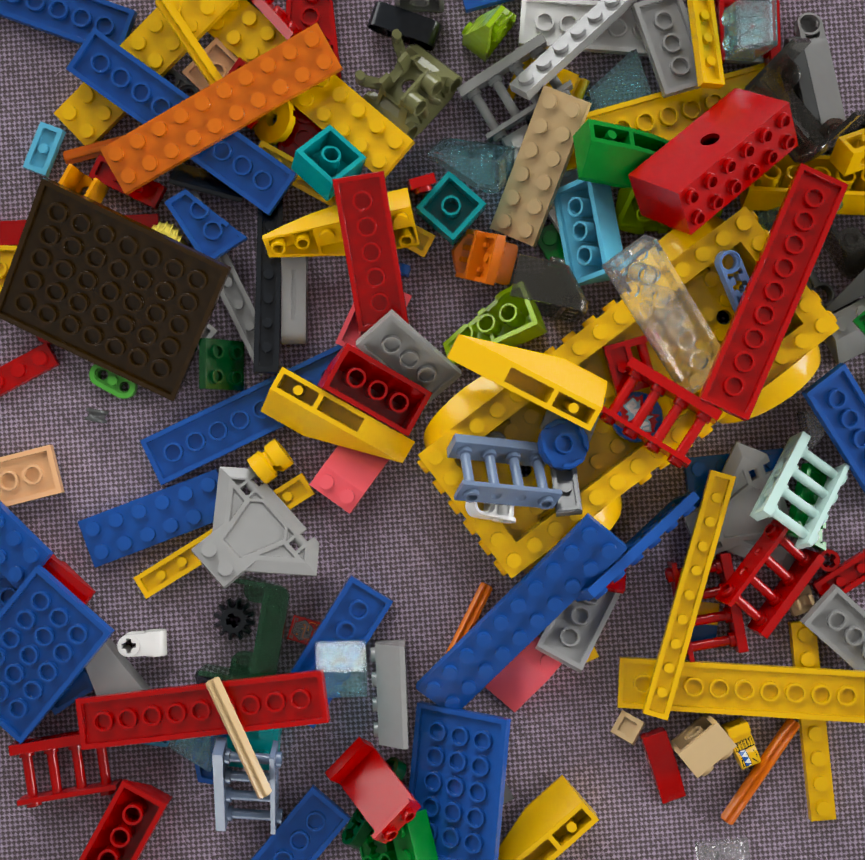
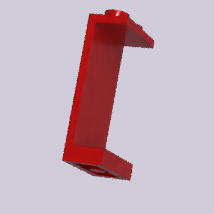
(374, 789)

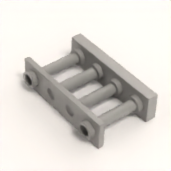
(493, 77)

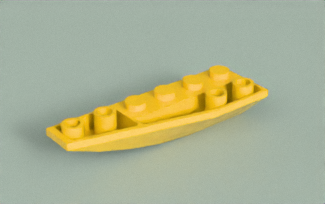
(322, 236)
(535, 376)
(330, 419)
(548, 824)

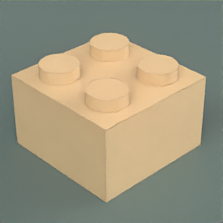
(703, 745)

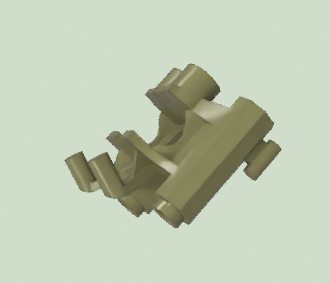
(423, 100)

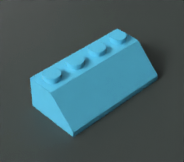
(587, 229)

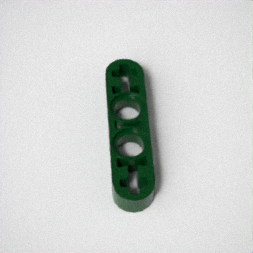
(358, 827)

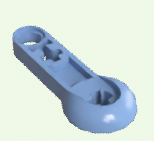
(729, 281)

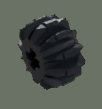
(232, 627)

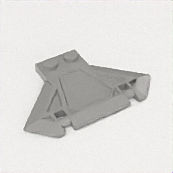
(739, 529)
(253, 532)

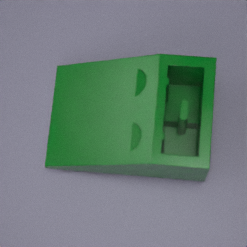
(411, 843)

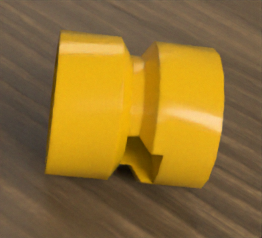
(270, 461)

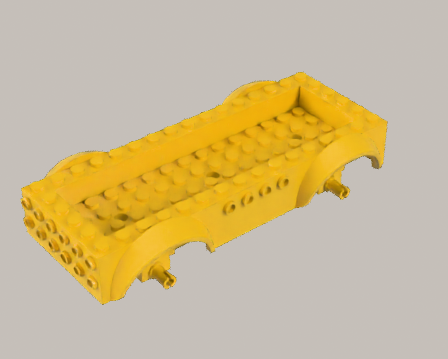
(611, 461)

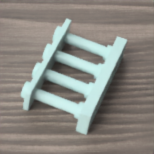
(777, 487)

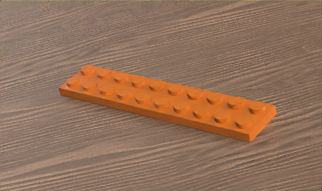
(221, 109)

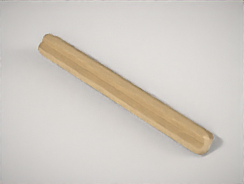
(238, 737)

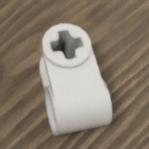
(493, 512)
(148, 643)

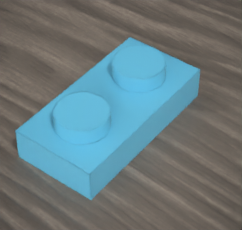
(44, 149)

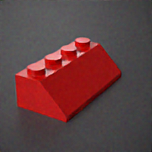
(375, 389)
(127, 822)

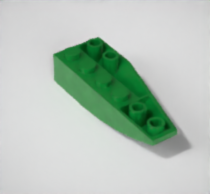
(611, 151)

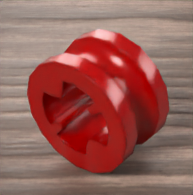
(835, 560)

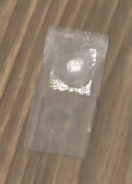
(725, 849)

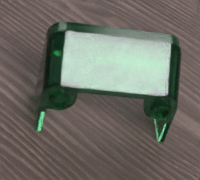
(269, 635)

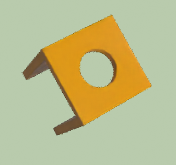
(77, 180)

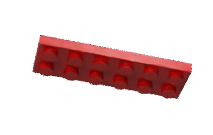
(370, 247)

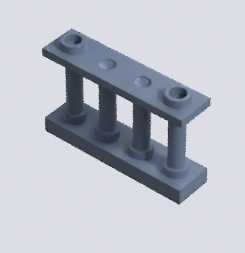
(507, 452)
(224, 794)

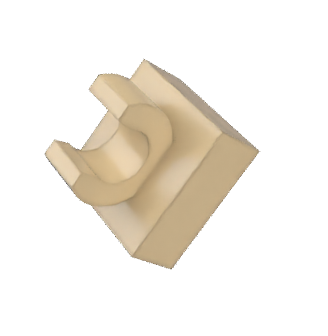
(803, 603)

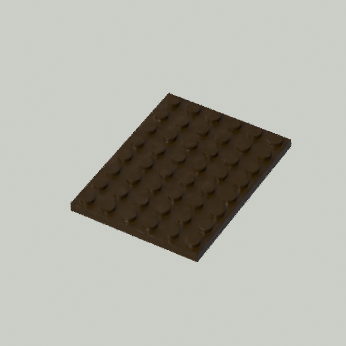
(110, 289)

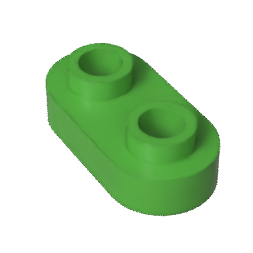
(112, 383)

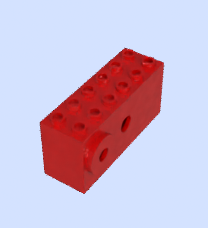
(714, 160)

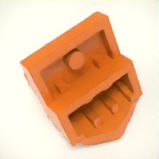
(484, 257)

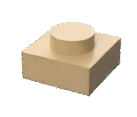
(627, 727)

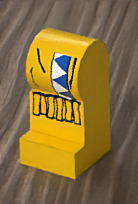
(745, 751)

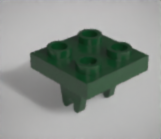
(221, 364)

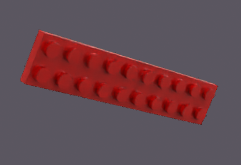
(773, 292)
(191, 713)

